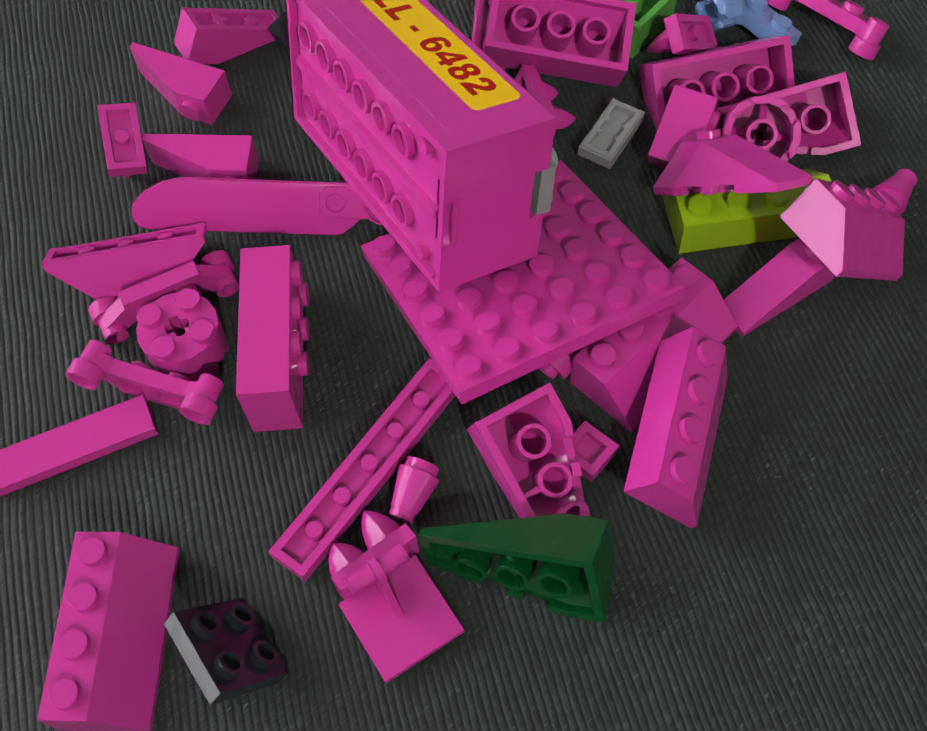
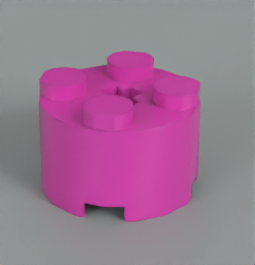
(775, 116)
(182, 334)

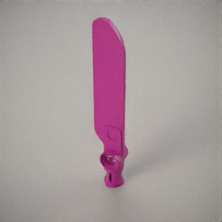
(251, 206)

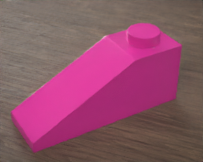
(222, 33)
(189, 86)
(204, 155)
(777, 286)

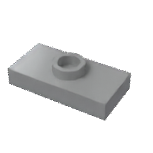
(611, 133)

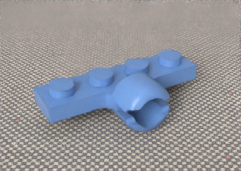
(751, 14)

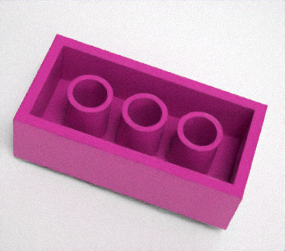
(271, 338)

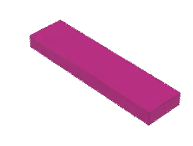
(75, 444)

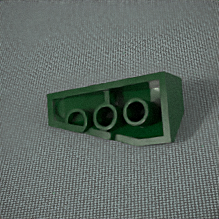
(546, 556)

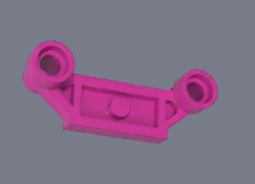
(849, 14)
(118, 314)
(192, 398)

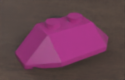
(122, 262)

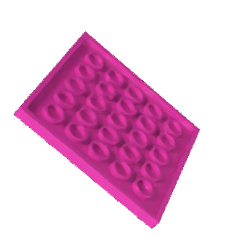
(503, 325)

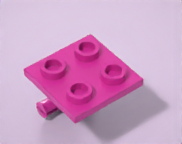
(397, 612)

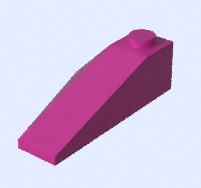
(824, 115)
(726, 165)
(533, 455)

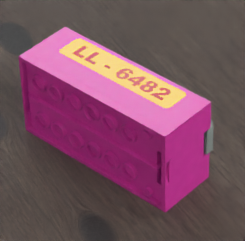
(424, 132)

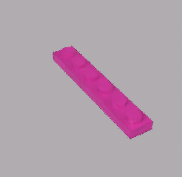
(363, 473)

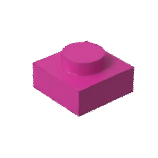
(593, 450)

